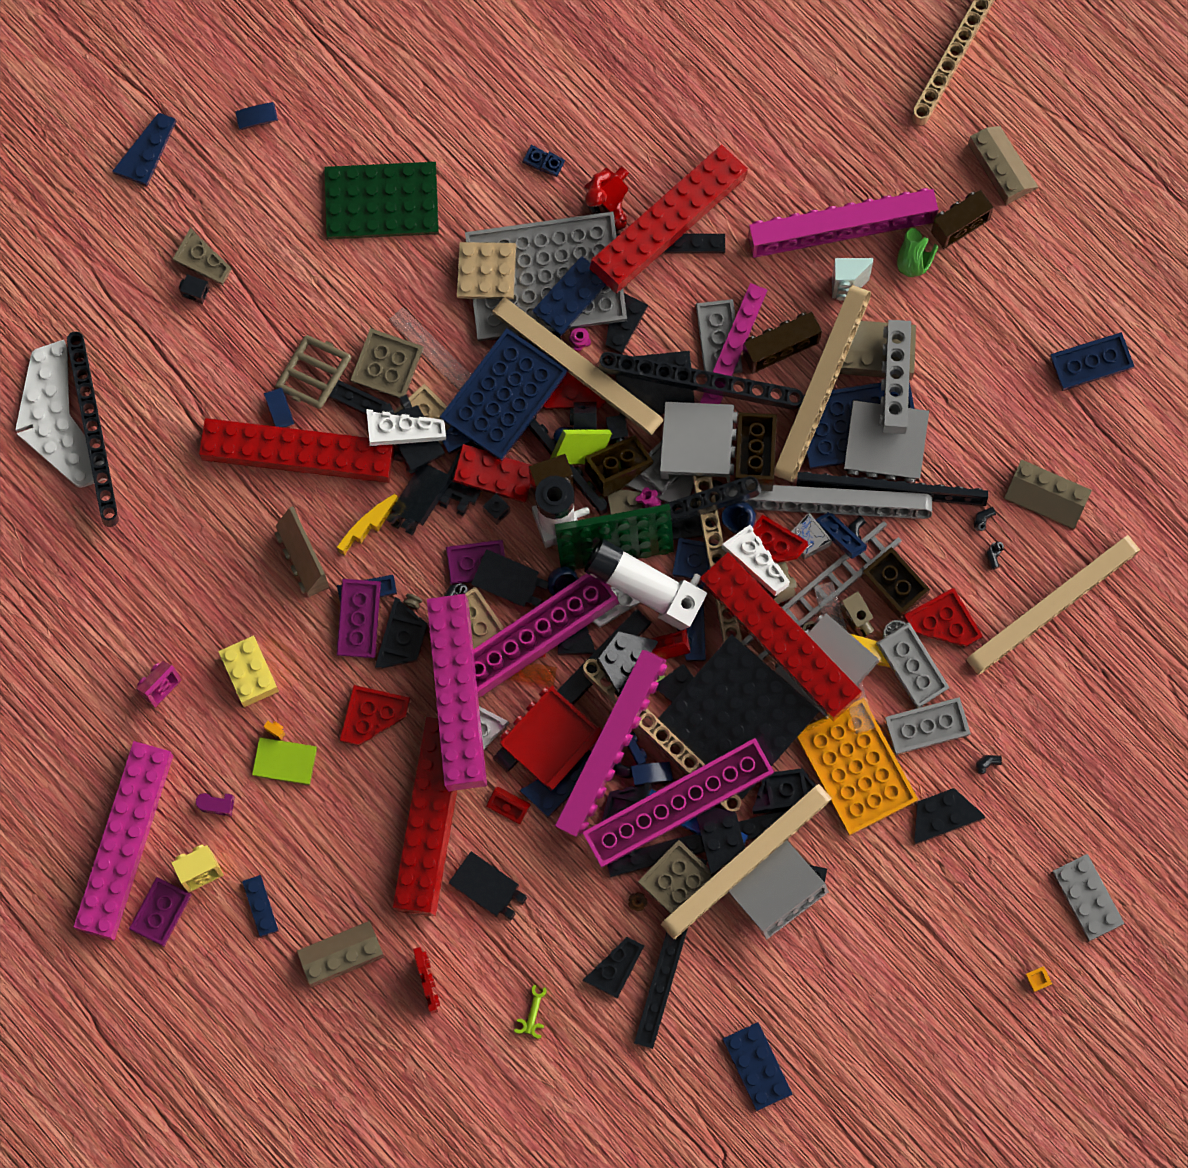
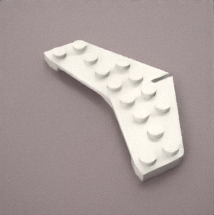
(47, 411)

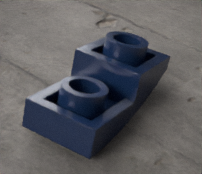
(256, 115)
(543, 161)
(279, 408)
(652, 773)

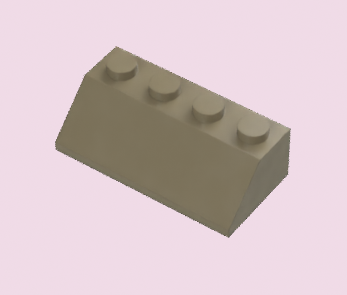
(1002, 164)
(1047, 494)
(340, 954)

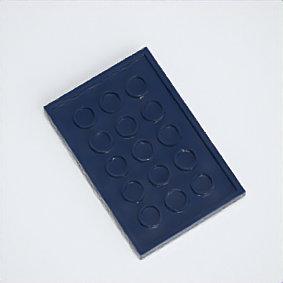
(504, 394)
(831, 436)

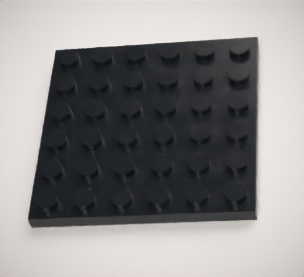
(735, 702)

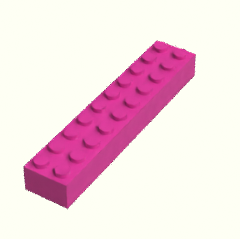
(842, 222)
(541, 630)
(456, 692)
(611, 743)
(678, 802)
(123, 841)

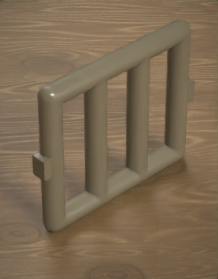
(299, 355)

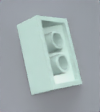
(848, 273)

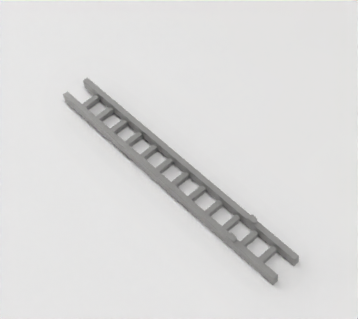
(828, 573)

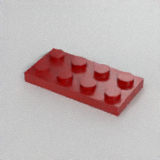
(487, 473)

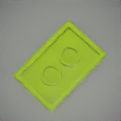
(580, 443)
(284, 761)

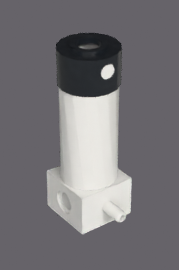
(554, 506)
(646, 584)

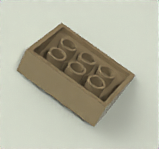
(866, 351)
(301, 554)

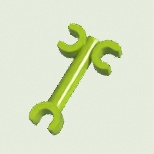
(529, 1027)

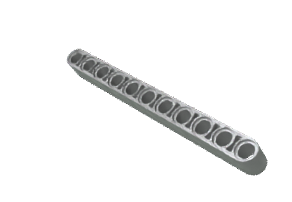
(843, 502)

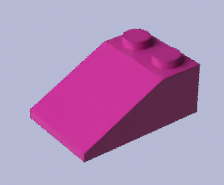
(158, 683)

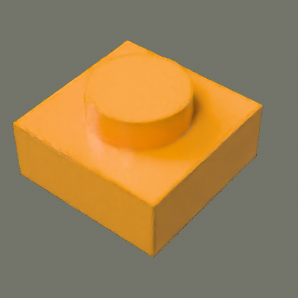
(274, 729)
(1038, 979)

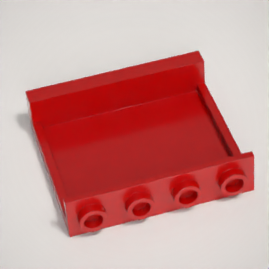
(550, 737)

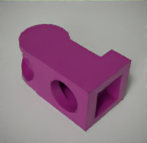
(216, 805)

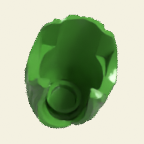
(912, 258)

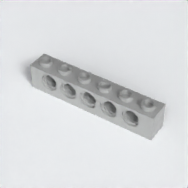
(896, 422)

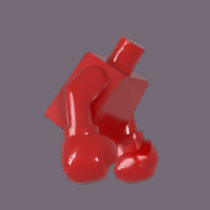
(609, 191)

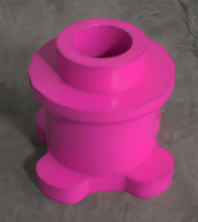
(579, 343)
(648, 498)

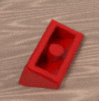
(672, 645)
(508, 805)

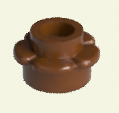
(632, 901)

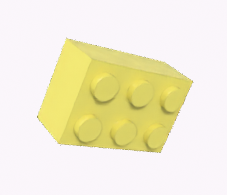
(248, 671)
(197, 868)

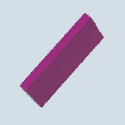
(358, 618)

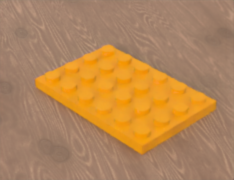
(856, 771)

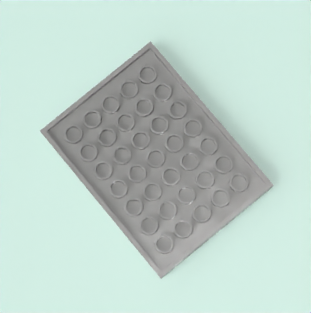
(542, 258)

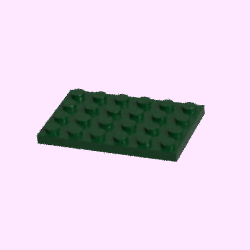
(381, 200)
(637, 532)

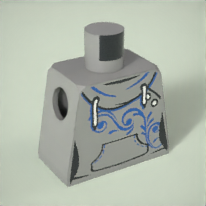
(814, 534)

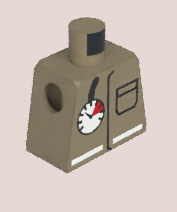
(853, 605)

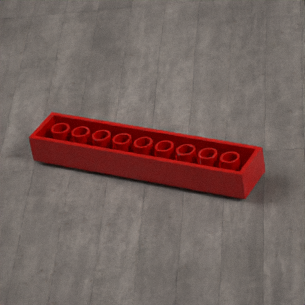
(668, 219)
(295, 450)
(780, 636)
(426, 830)

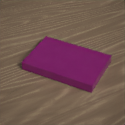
(465, 559)
(160, 911)

